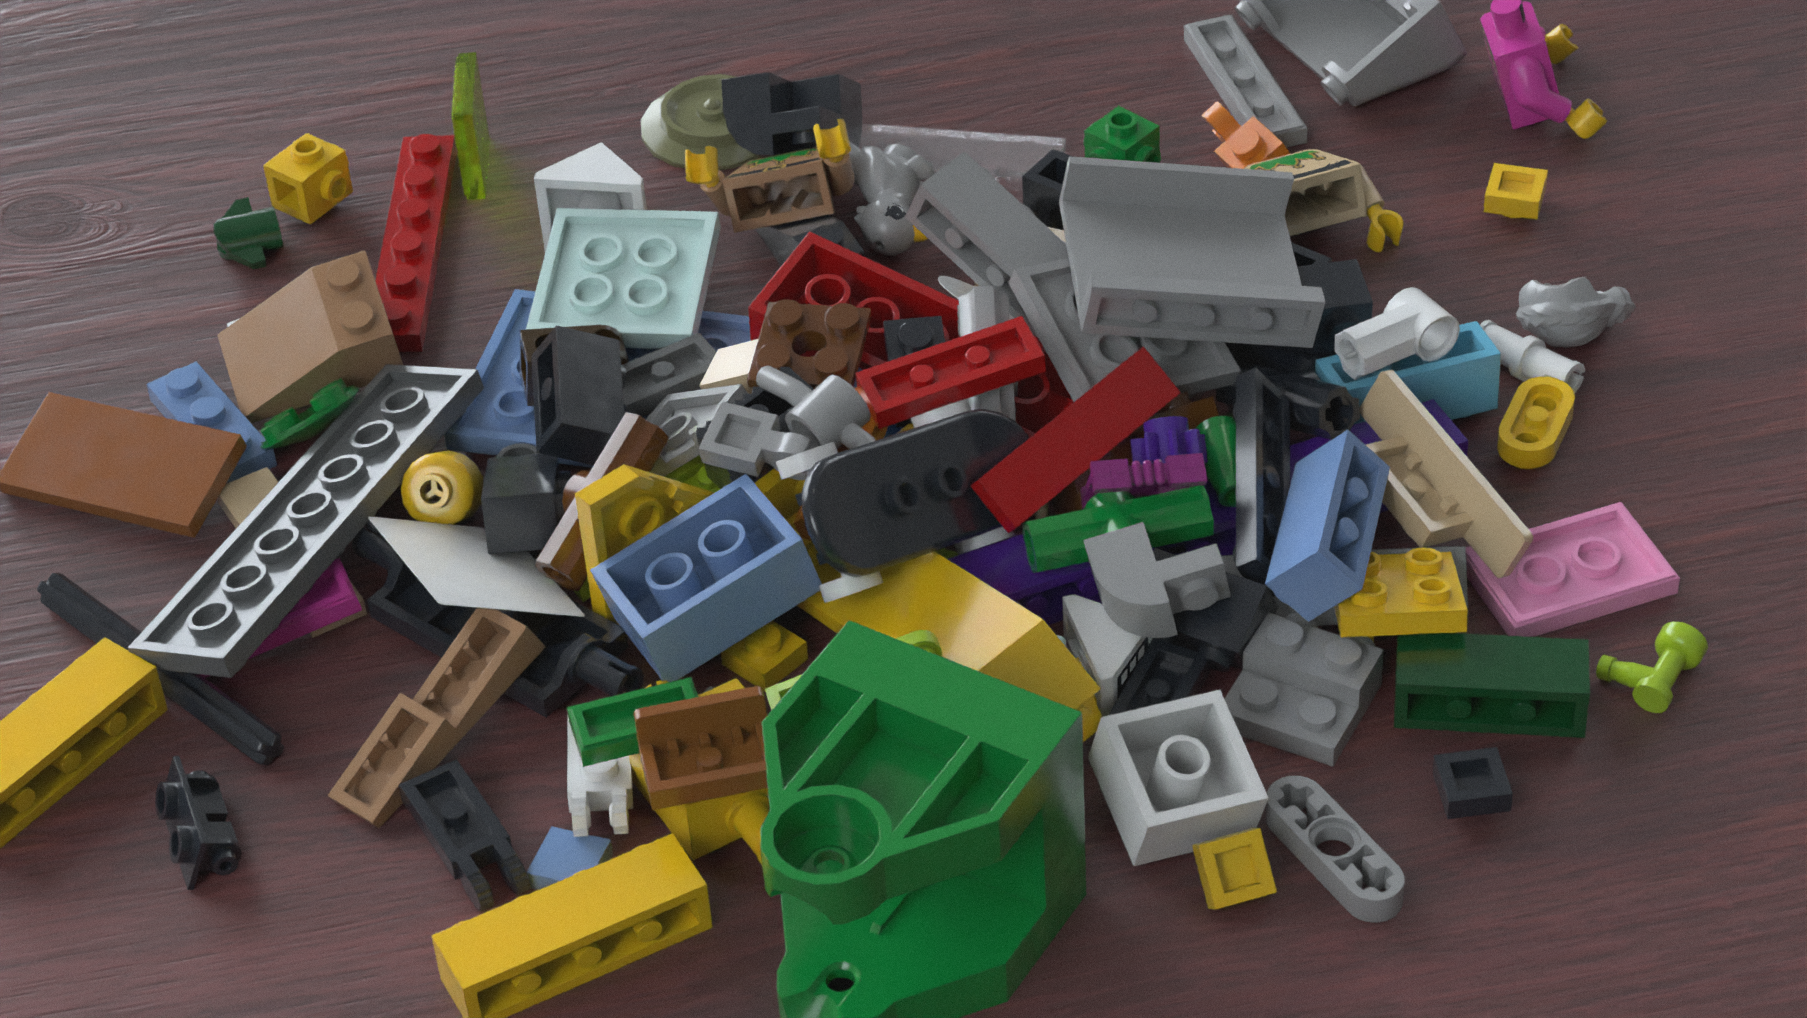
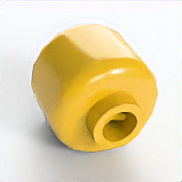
(460, 483)

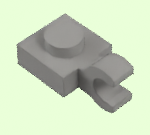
(747, 439)

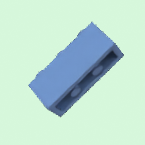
(1328, 526)

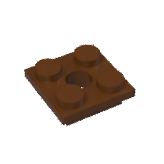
(796, 328)

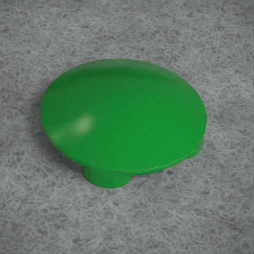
(290, 428)

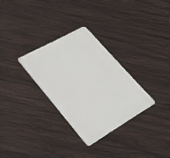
(460, 572)

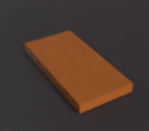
(121, 464)

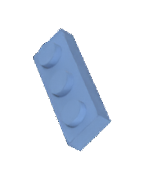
(195, 398)

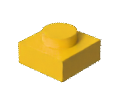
(1515, 191)
(766, 655)
(1234, 868)

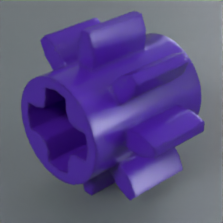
(1167, 437)

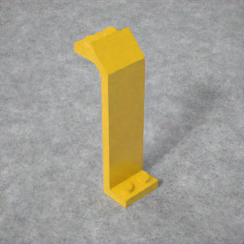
(965, 614)

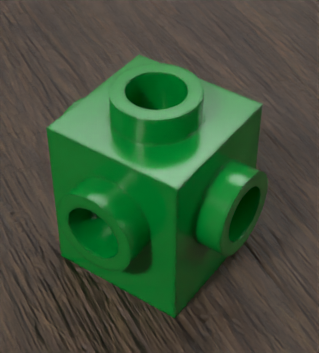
(1123, 137)

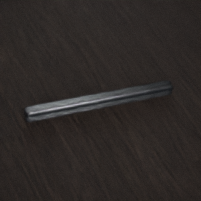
(186, 689)

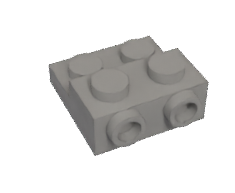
(1304, 687)

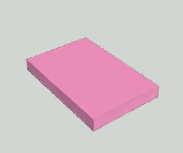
(1575, 573)

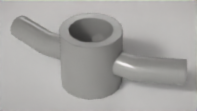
(825, 414)

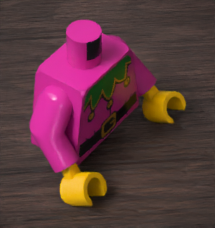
(1524, 72)

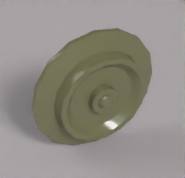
(691, 119)

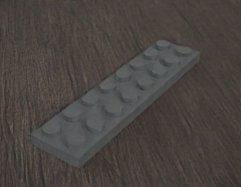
(306, 521)

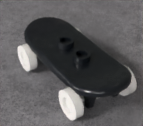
(902, 493)

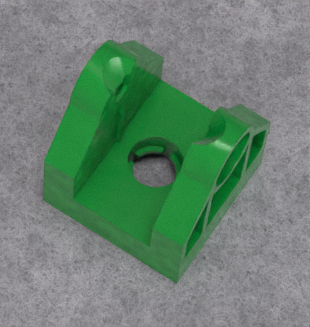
(917, 831)

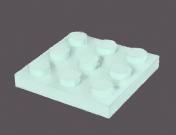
(627, 272)

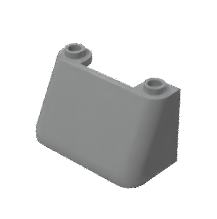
(1361, 44)

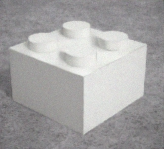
(1176, 776)

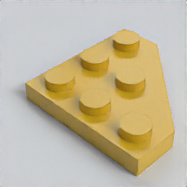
(622, 511)

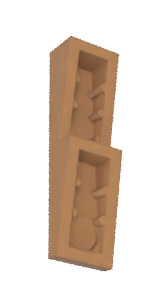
(424, 729)

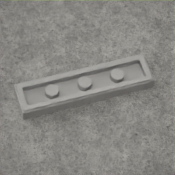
(1243, 78)

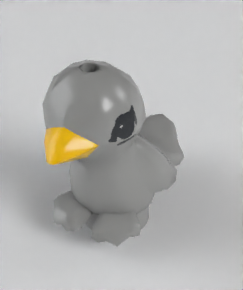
(889, 186)

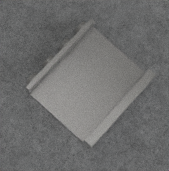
(1185, 253)

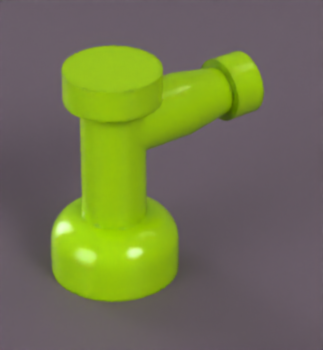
(1678, 649)

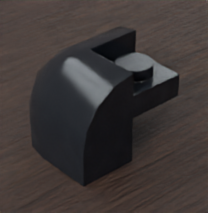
(779, 115)

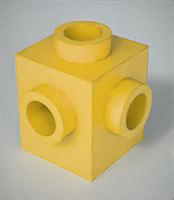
(308, 178)

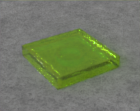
(470, 126)

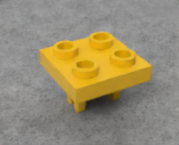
(1405, 597)

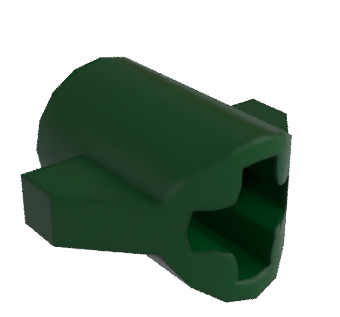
(247, 234)

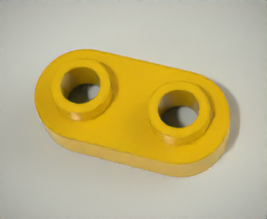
(1535, 422)

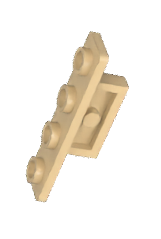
(1434, 484)

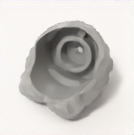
(1571, 311)

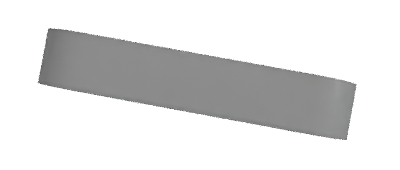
(1336, 873)

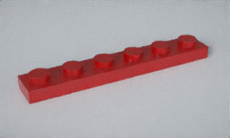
(415, 235)

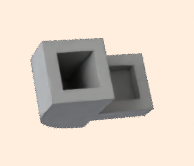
(1146, 593)

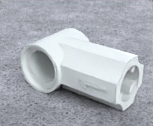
(1407, 327)

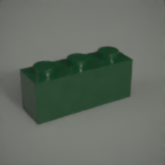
(1492, 684)

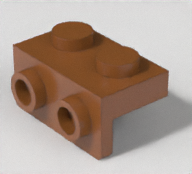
(703, 747)

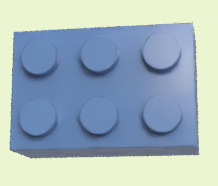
(707, 579)

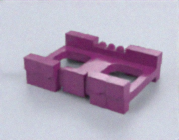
(1145, 479)

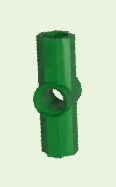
(1166, 517)

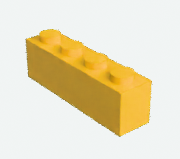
(72, 730)
(573, 930)

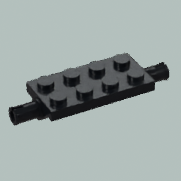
(575, 650)

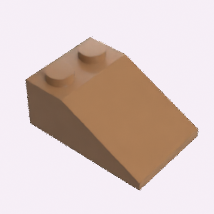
(308, 336)

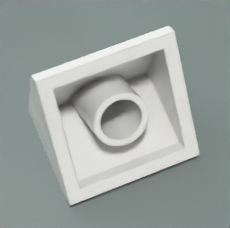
(587, 181)

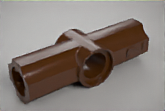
(632, 444)

